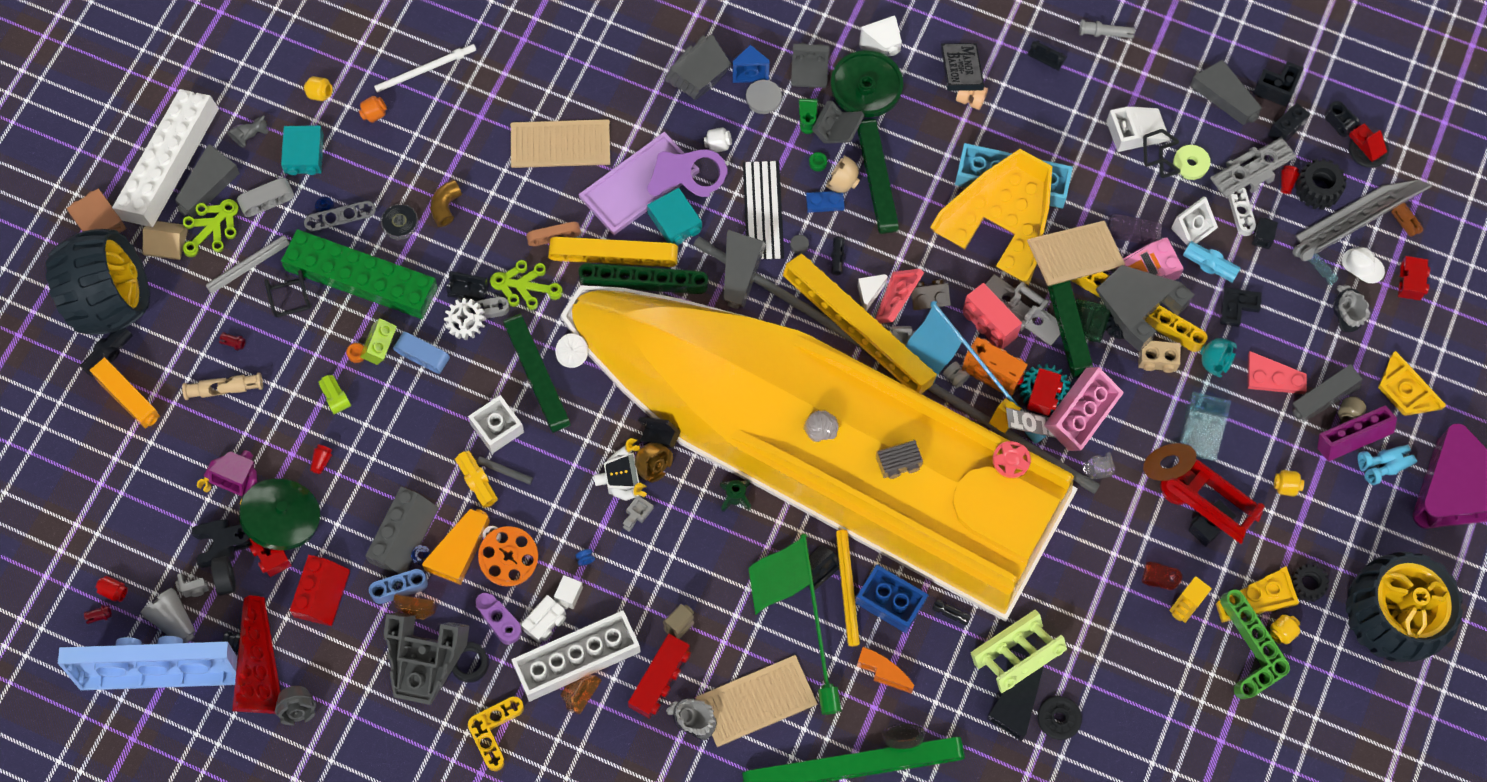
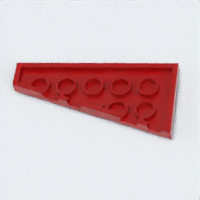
(256, 670)

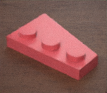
(1274, 376)

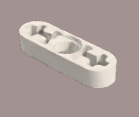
(1238, 217)

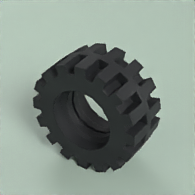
(1315, 573)

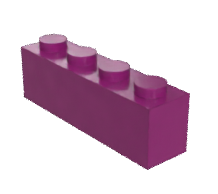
(1357, 433)

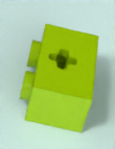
(378, 341)

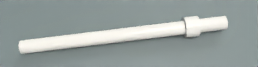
(457, 54)

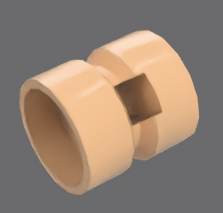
(974, 98)

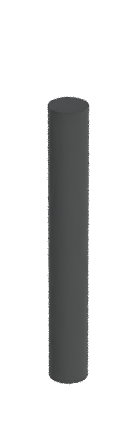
(504, 470)

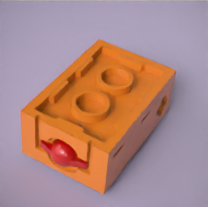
(1004, 367)

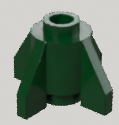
(735, 494)

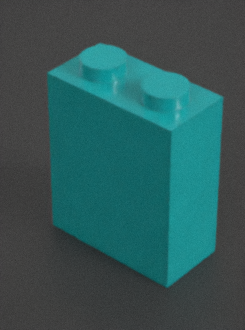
(302, 150)
(674, 217)

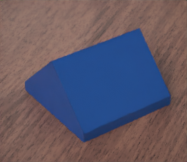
(750, 66)

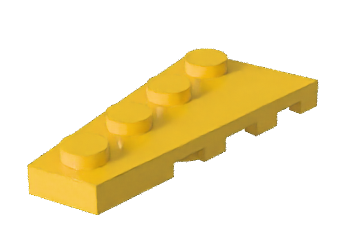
(1266, 595)

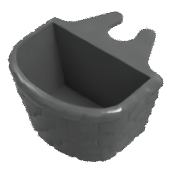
(699, 68)

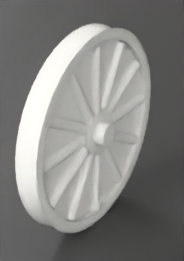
(571, 350)

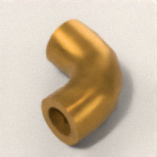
(441, 200)

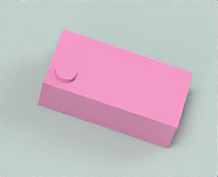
(1083, 409)

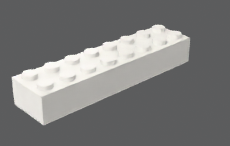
(165, 158)

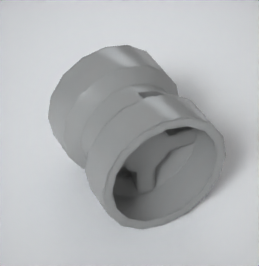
(956, 374)

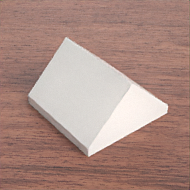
(1195, 222)

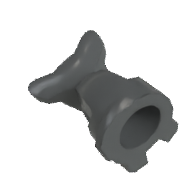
(243, 132)

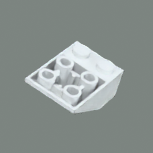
(1132, 123)

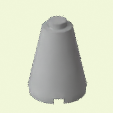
(170, 616)

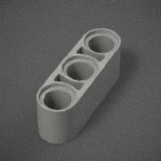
(265, 197)

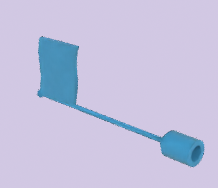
(937, 344)

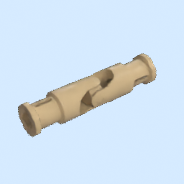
(232, 385)

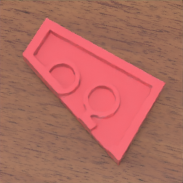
(897, 293)

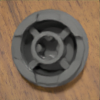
(295, 705)

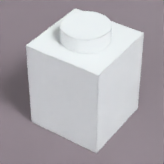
(568, 592)

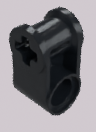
(1342, 119)

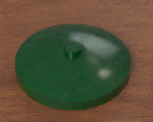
(867, 83)
(279, 514)

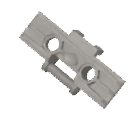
(1255, 171)
(1048, 330)

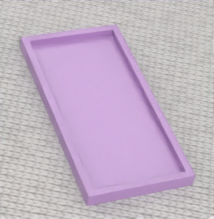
(623, 192)

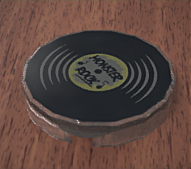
(399, 221)

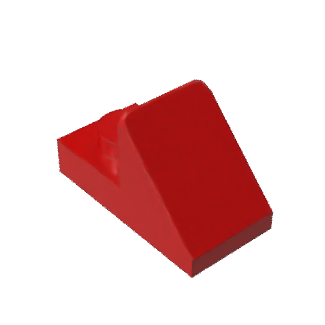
(1370, 143)

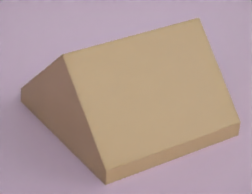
(164, 240)

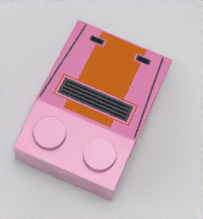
(1156, 259)

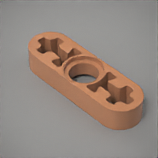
(543, 235)

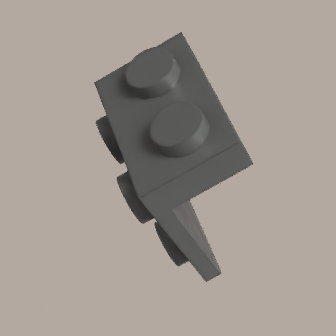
(810, 65)
(835, 125)

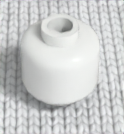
(718, 139)

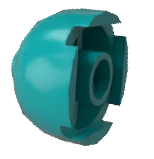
(1218, 356)

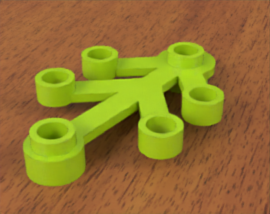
(211, 224)
(524, 284)

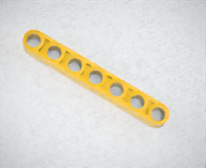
(613, 251)

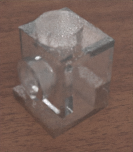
(1099, 467)

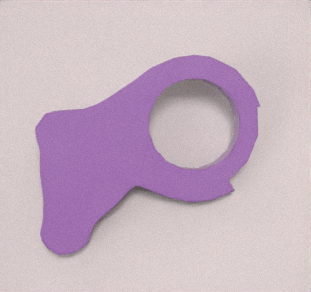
(676, 169)

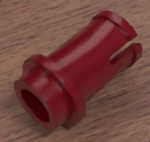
(232, 341)
(98, 614)

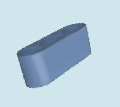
(421, 352)
(388, 586)

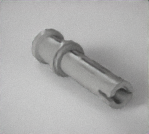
(1100, 29)

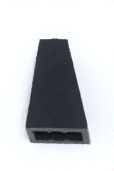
(1016, 706)

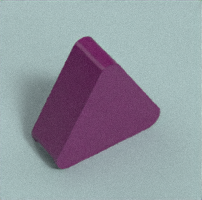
(1454, 482)

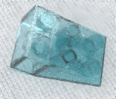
(1205, 424)

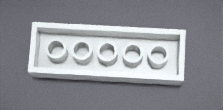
(576, 655)

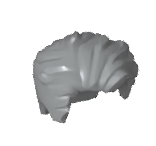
(821, 426)

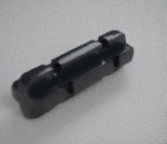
(951, 612)

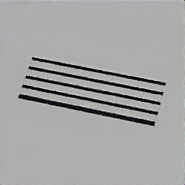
(764, 206)

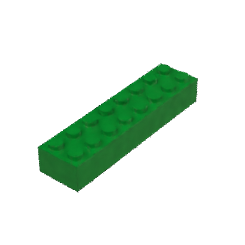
(360, 274)

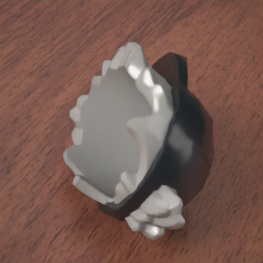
(1350, 308)
(693, 717)

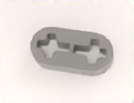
(491, 307)

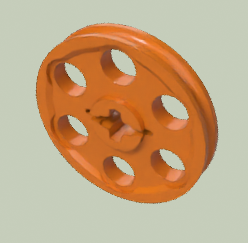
(498, 557)

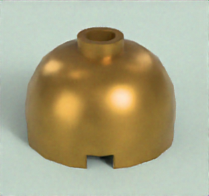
(652, 461)

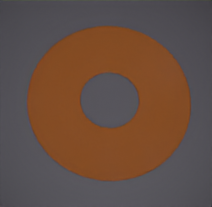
(1184, 452)

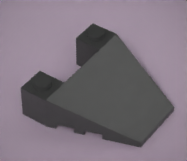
(1134, 295)
(418, 662)

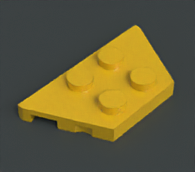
(1407, 388)

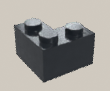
(1279, 87)

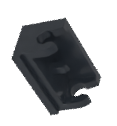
(467, 286)

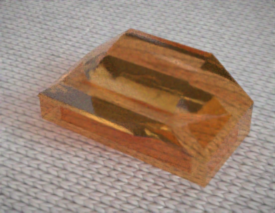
(415, 606)
(579, 692)

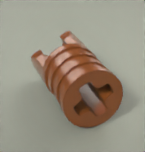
(1407, 220)

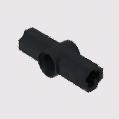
(106, 348)

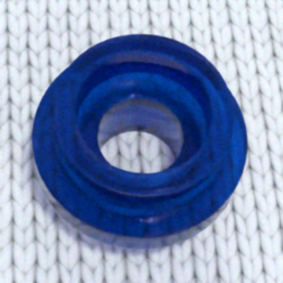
(323, 200)
(414, 554)

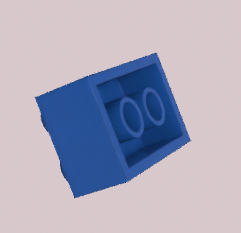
(891, 598)

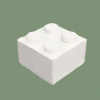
(496, 424)

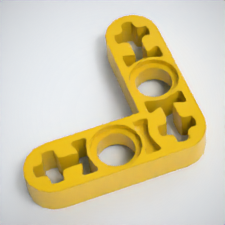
(489, 724)

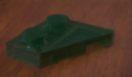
(1093, 319)

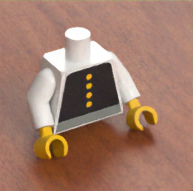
(622, 473)

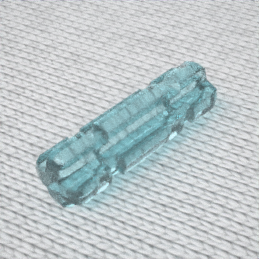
(1324, 269)

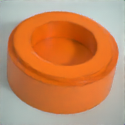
(354, 351)

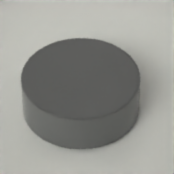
(799, 244)

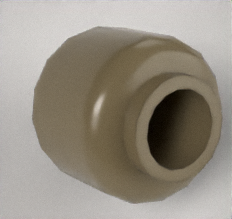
(1351, 408)

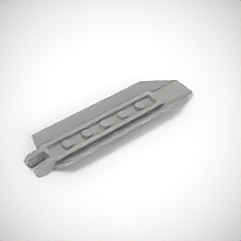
(1355, 216)

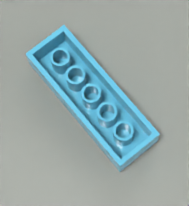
(978, 159)

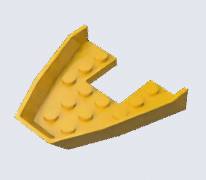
(1009, 195)

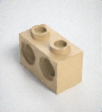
(1159, 350)

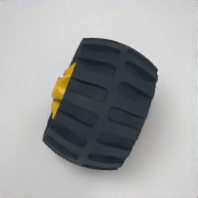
(97, 281)
(1408, 584)

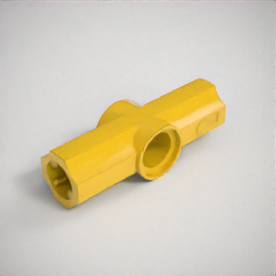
(476, 479)

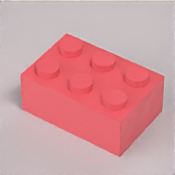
(991, 317)

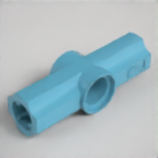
(1211, 261)

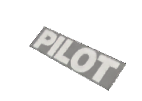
(1027, 422)

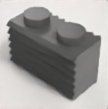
(899, 459)

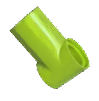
(335, 396)

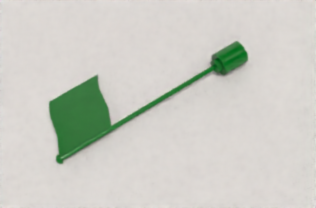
(780, 578)

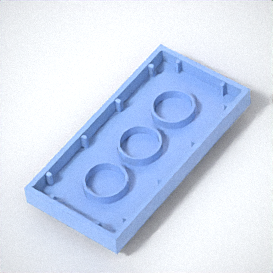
(149, 665)

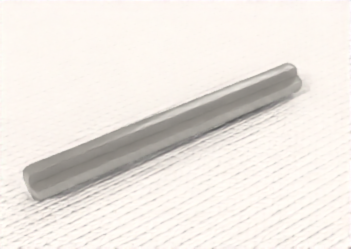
(247, 264)

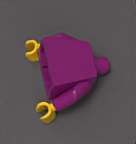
(231, 473)

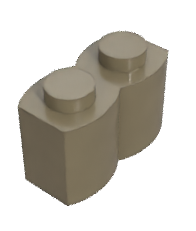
(679, 621)

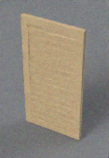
(560, 143)
(1075, 253)
(758, 700)

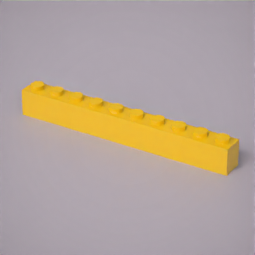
(859, 324)

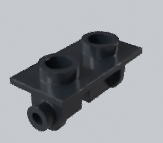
(1046, 55)

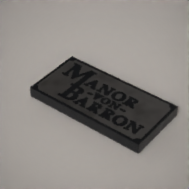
(962, 67)

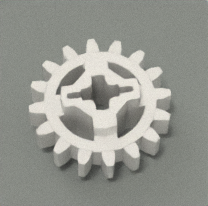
(458, 314)

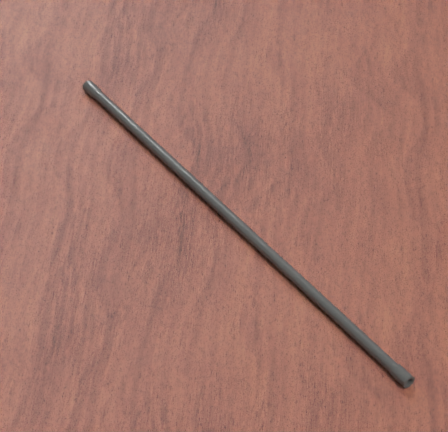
(1082, 480)

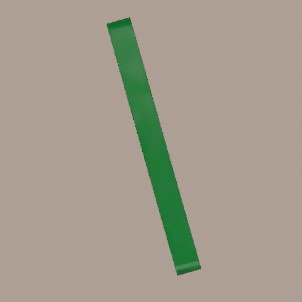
(861, 763)

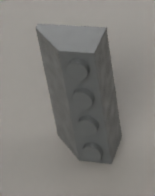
(401, 531)

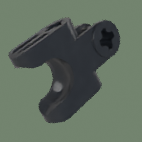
(225, 540)

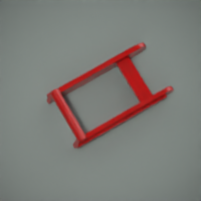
(1190, 496)

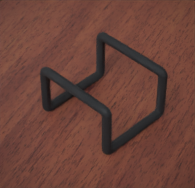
(1161, 159)
(301, 280)

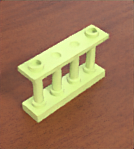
(1010, 637)

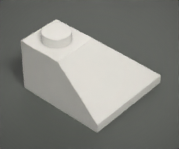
(881, 37)

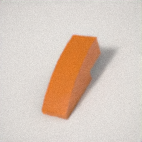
(884, 670)

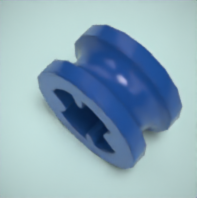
(585, 557)

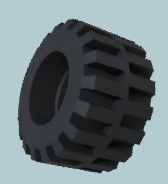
(1325, 172)

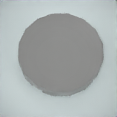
(763, 96)

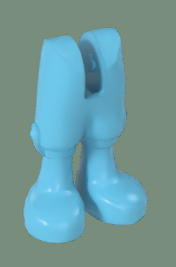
(1392, 459)

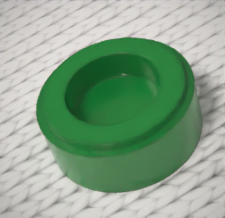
(818, 161)

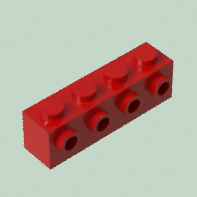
(659, 676)

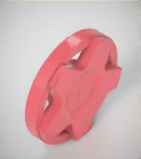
(1011, 459)

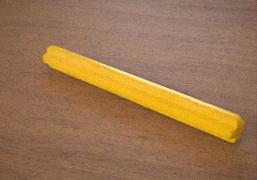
(847, 588)

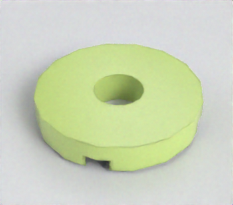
(1194, 153)

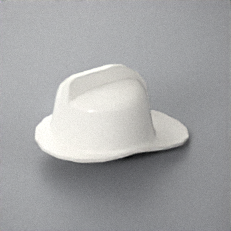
(1363, 265)

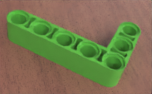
(1256, 645)

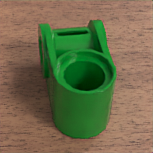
(807, 114)

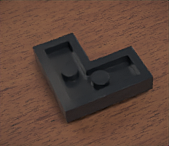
(1236, 300)

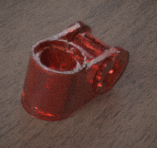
(1159, 576)

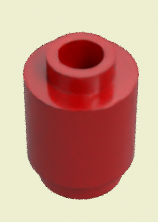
(111, 589)

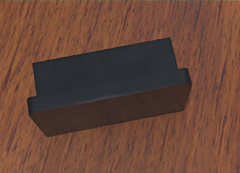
(659, 432)
(823, 565)

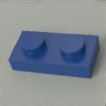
(824, 201)

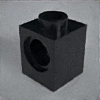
(1264, 233)

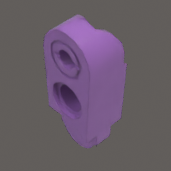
(488, 607)

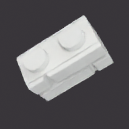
(543, 620)

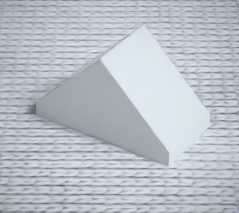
(870, 288)

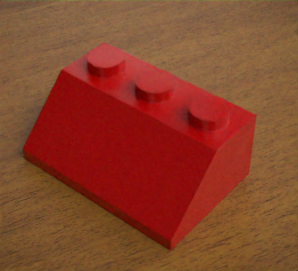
(319, 591)

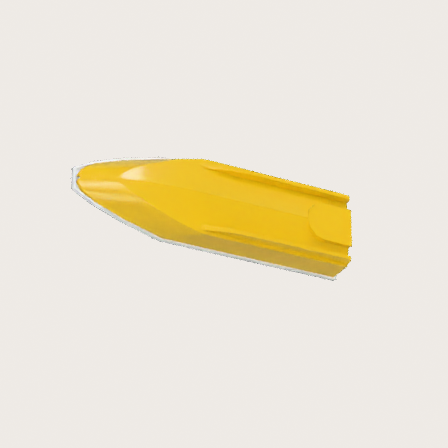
(743, 403)

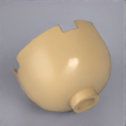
(844, 176)

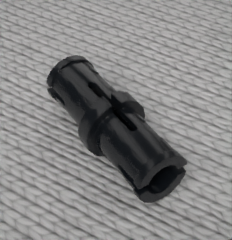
(838, 255)

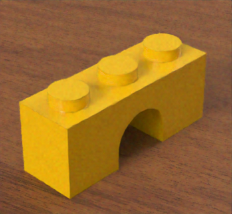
(1190, 600)

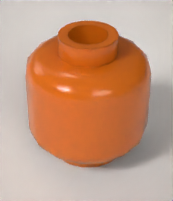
(372, 109)

